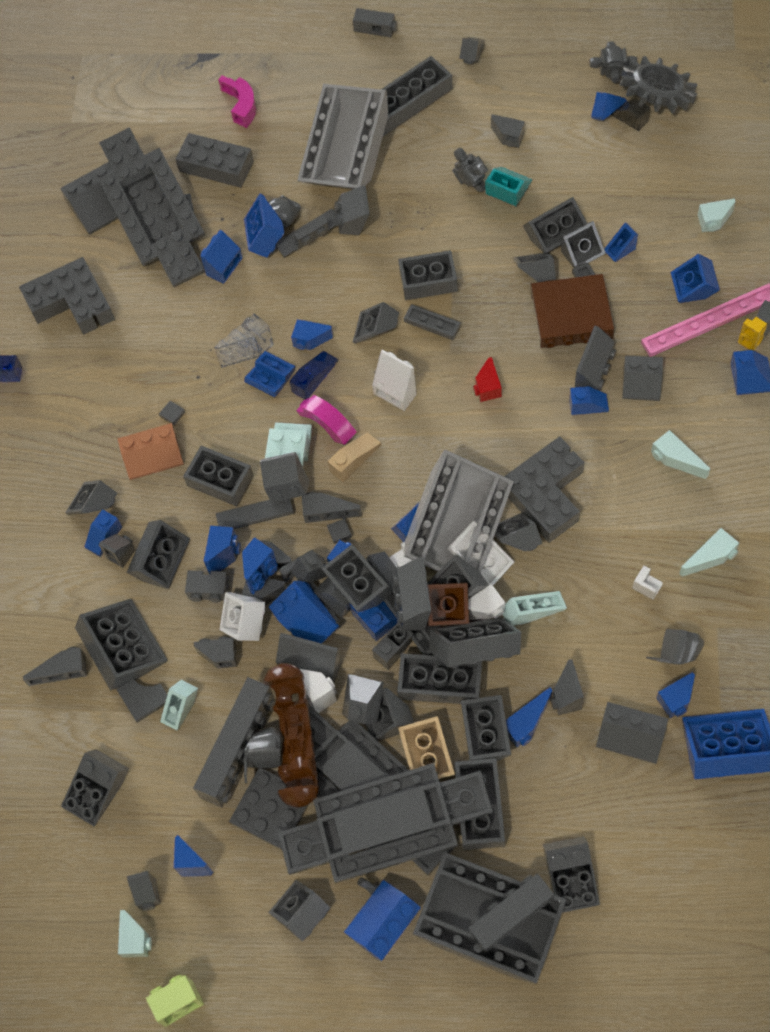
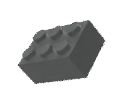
(428, 275)
(218, 475)

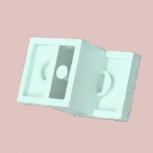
(289, 438)

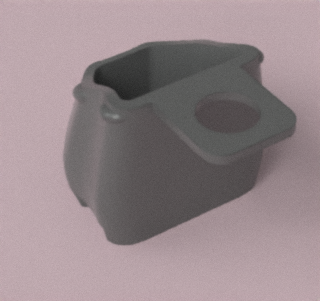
(679, 647)
(263, 750)

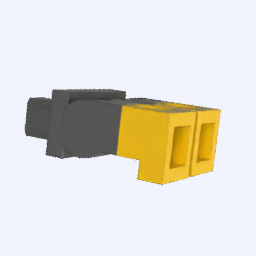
(755, 331)

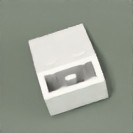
(394, 380)

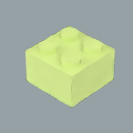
(174, 1000)

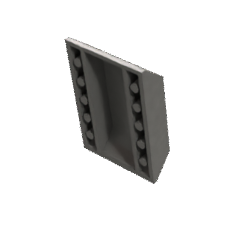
(466, 891)

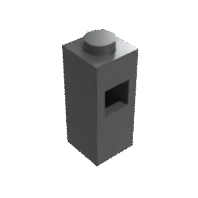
(374, 22)

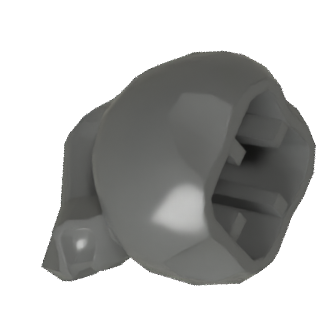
(285, 209)

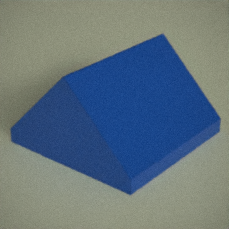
(187, 862)

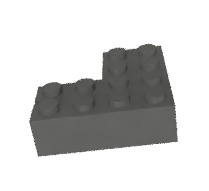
(65, 289)
(539, 486)

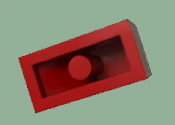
(487, 382)

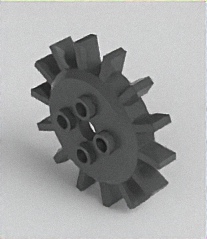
(672, 87)

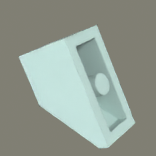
(715, 214)
(178, 704)
(132, 937)

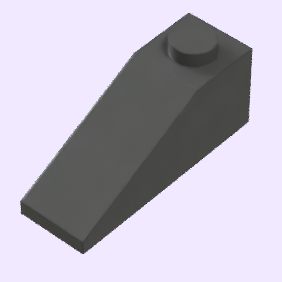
(324, 507)
(60, 667)

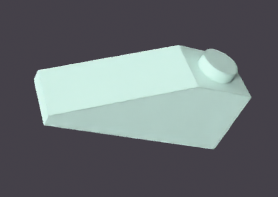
(676, 454)
(712, 553)
(533, 607)

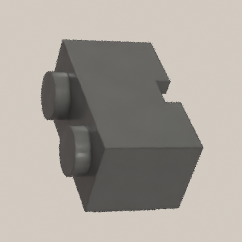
(206, 587)

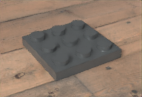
(263, 811)

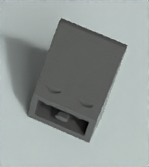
(94, 786)
(572, 873)

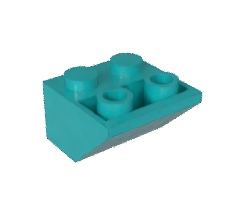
(506, 185)

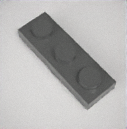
(432, 322)

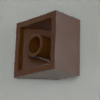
(448, 604)

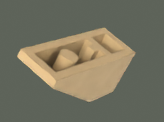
(352, 456)

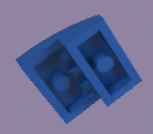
(269, 374)

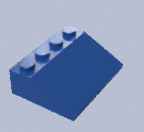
(728, 743)

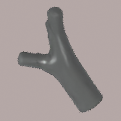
(370, 887)

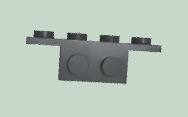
(307, 233)

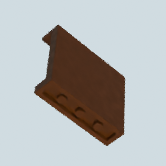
(571, 309)

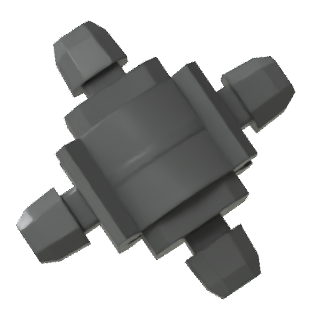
(611, 61)
(469, 170)

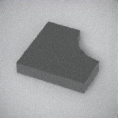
(142, 699)

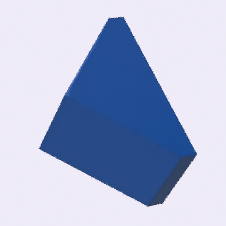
(605, 105)
(622, 243)

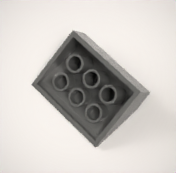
(89, 200)
(119, 643)

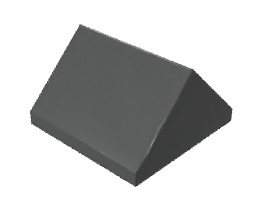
(582, 245)

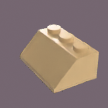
(426, 745)

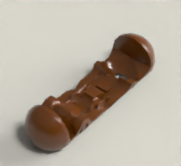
(298, 764)

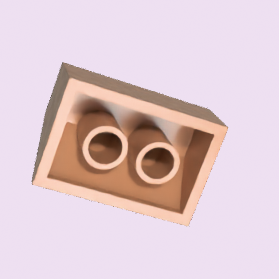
(150, 451)

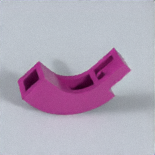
(245, 109)
(328, 417)

